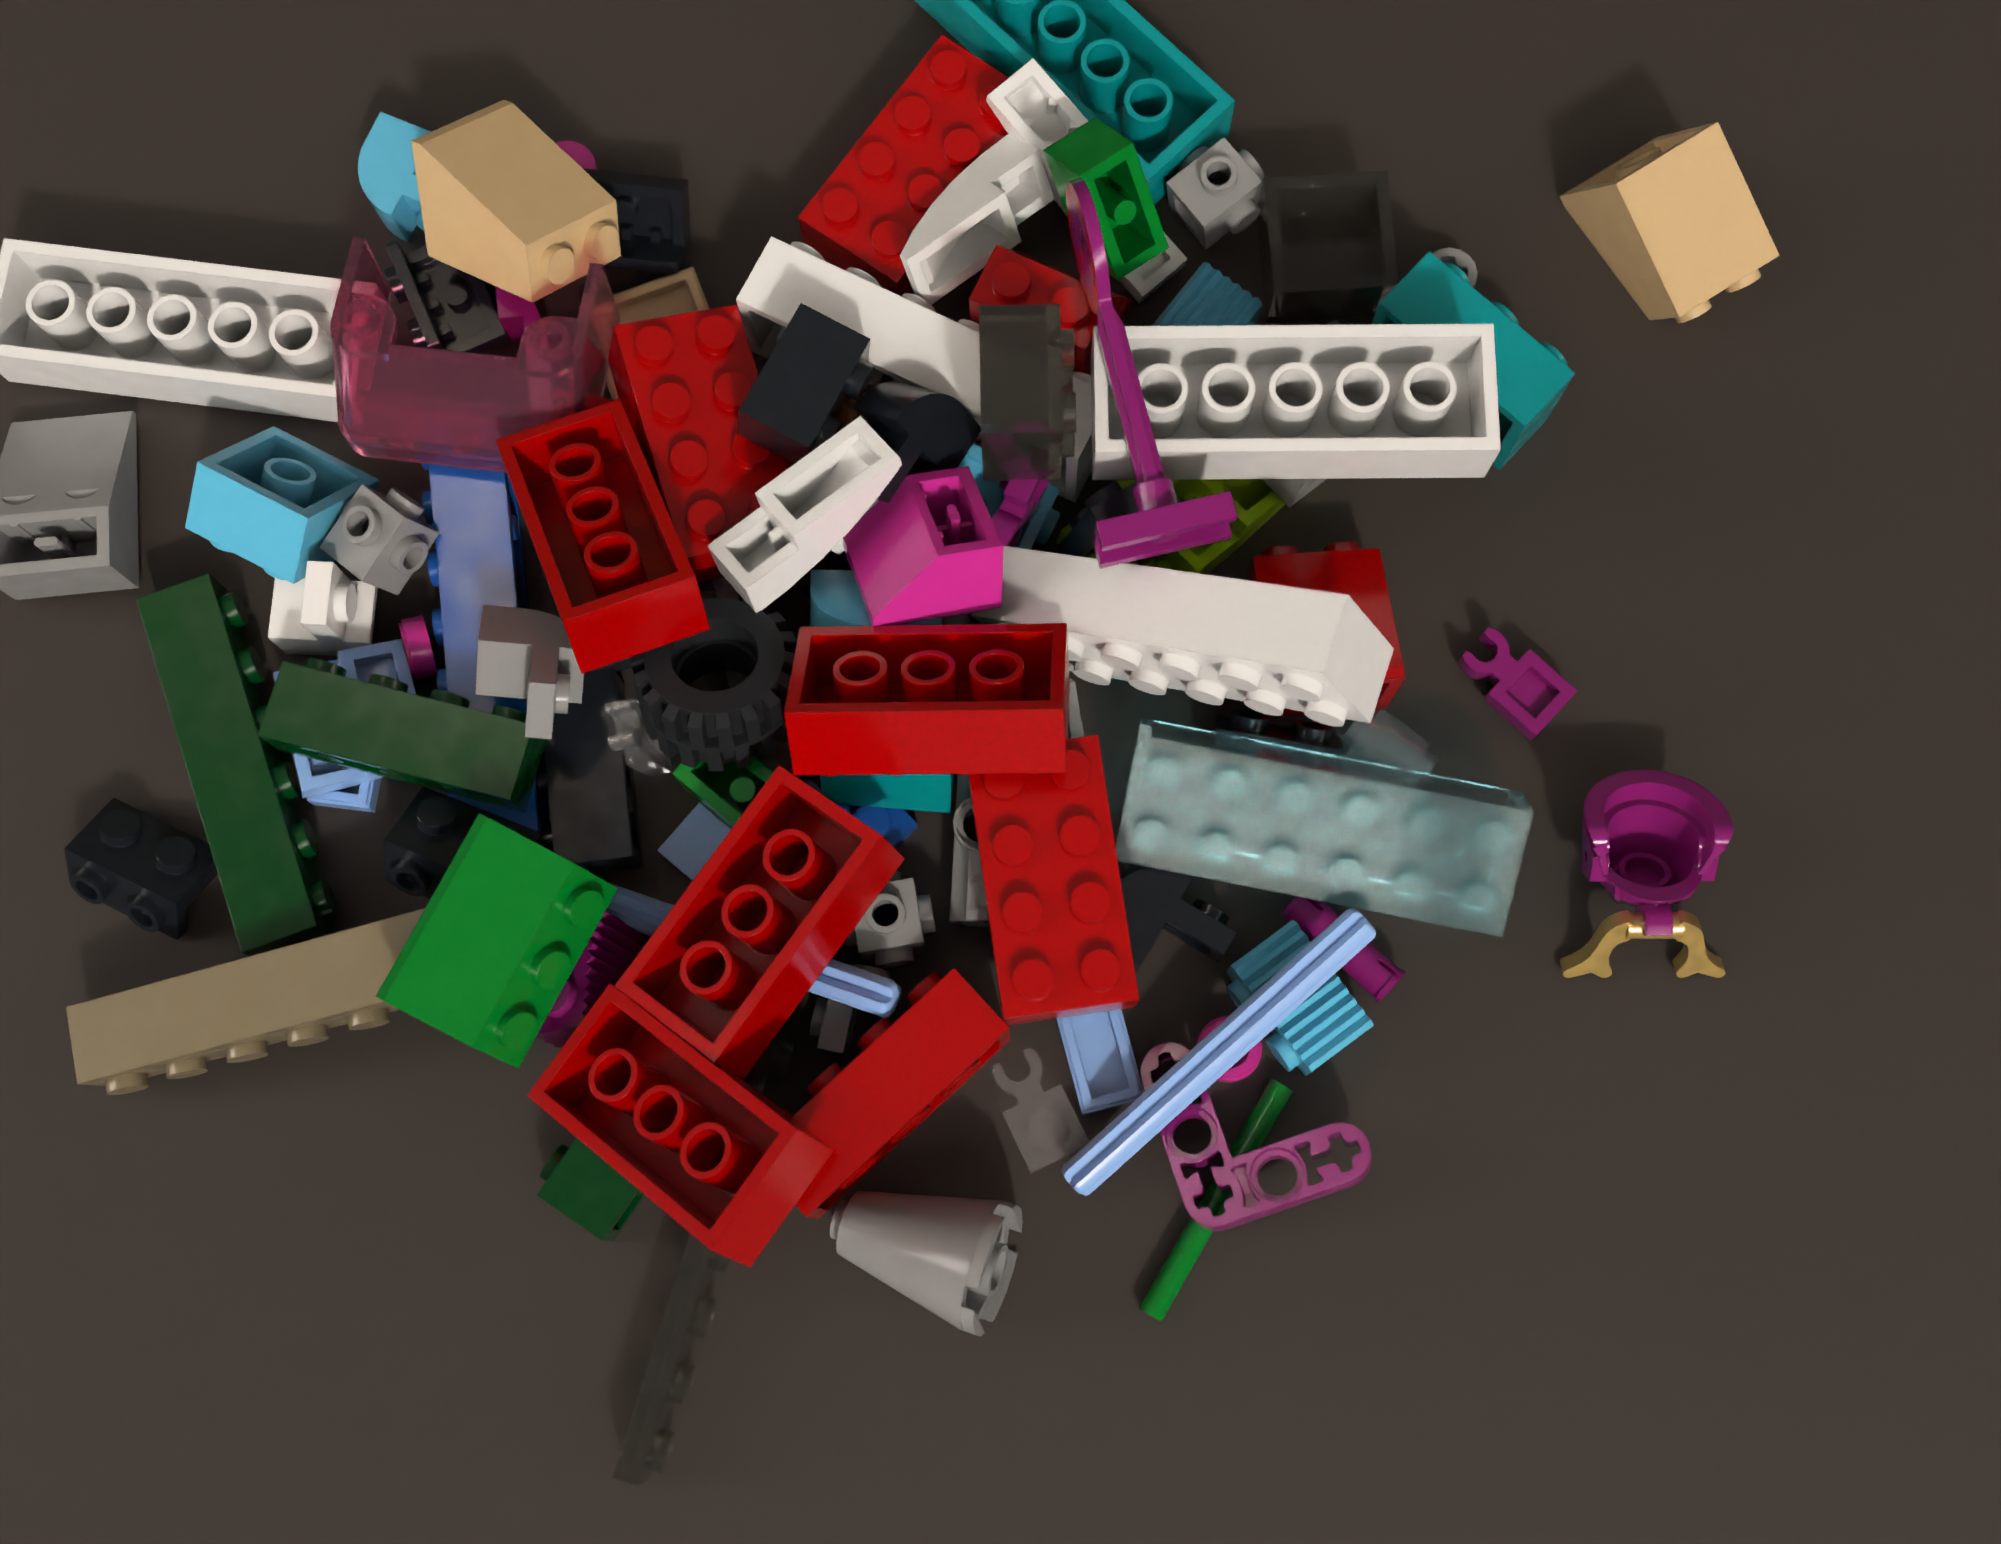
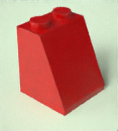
(1024, 280)
(1343, 570)

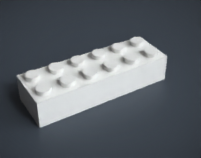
(167, 329)
(905, 332)
(1307, 401)
(1202, 634)

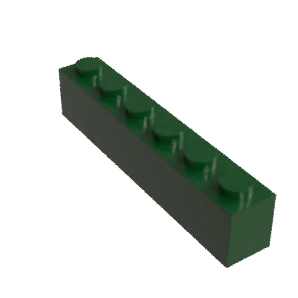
(235, 775)

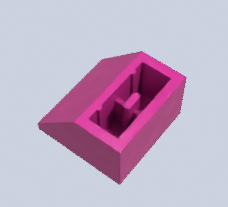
(927, 551)

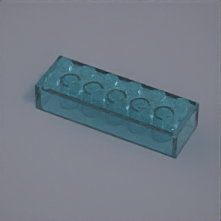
(1323, 827)

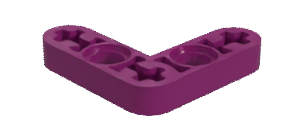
(1242, 1171)

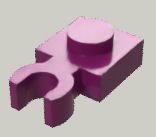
(1017, 508)
(1524, 690)

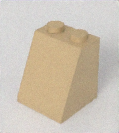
(511, 204)
(1675, 222)

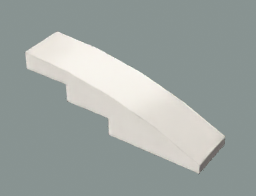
(1040, 115)

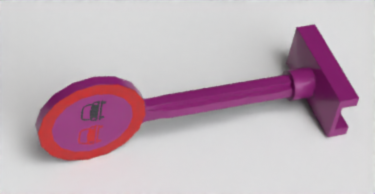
(1161, 521)

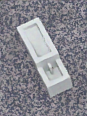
(975, 216)
(805, 514)

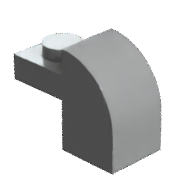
(528, 658)

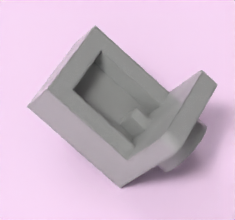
(836, 1021)

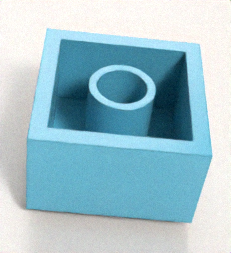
(272, 501)

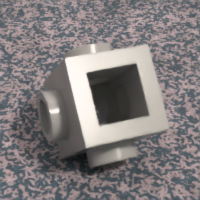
(1216, 191)
(380, 538)
(899, 942)

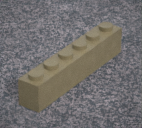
(237, 1008)

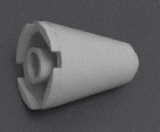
(933, 1250)

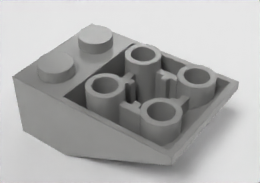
(69, 506)

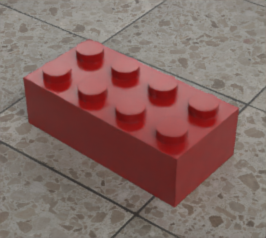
(904, 163)
(683, 397)
(603, 536)
(929, 699)
(1054, 890)
(760, 922)
(896, 1082)
(680, 1127)

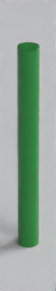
(1194, 1237)

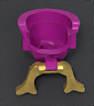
(1650, 847)

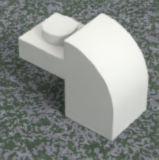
(322, 612)

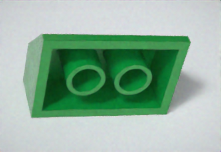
(497, 941)

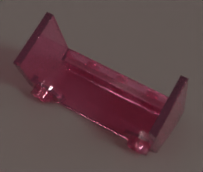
(457, 403)

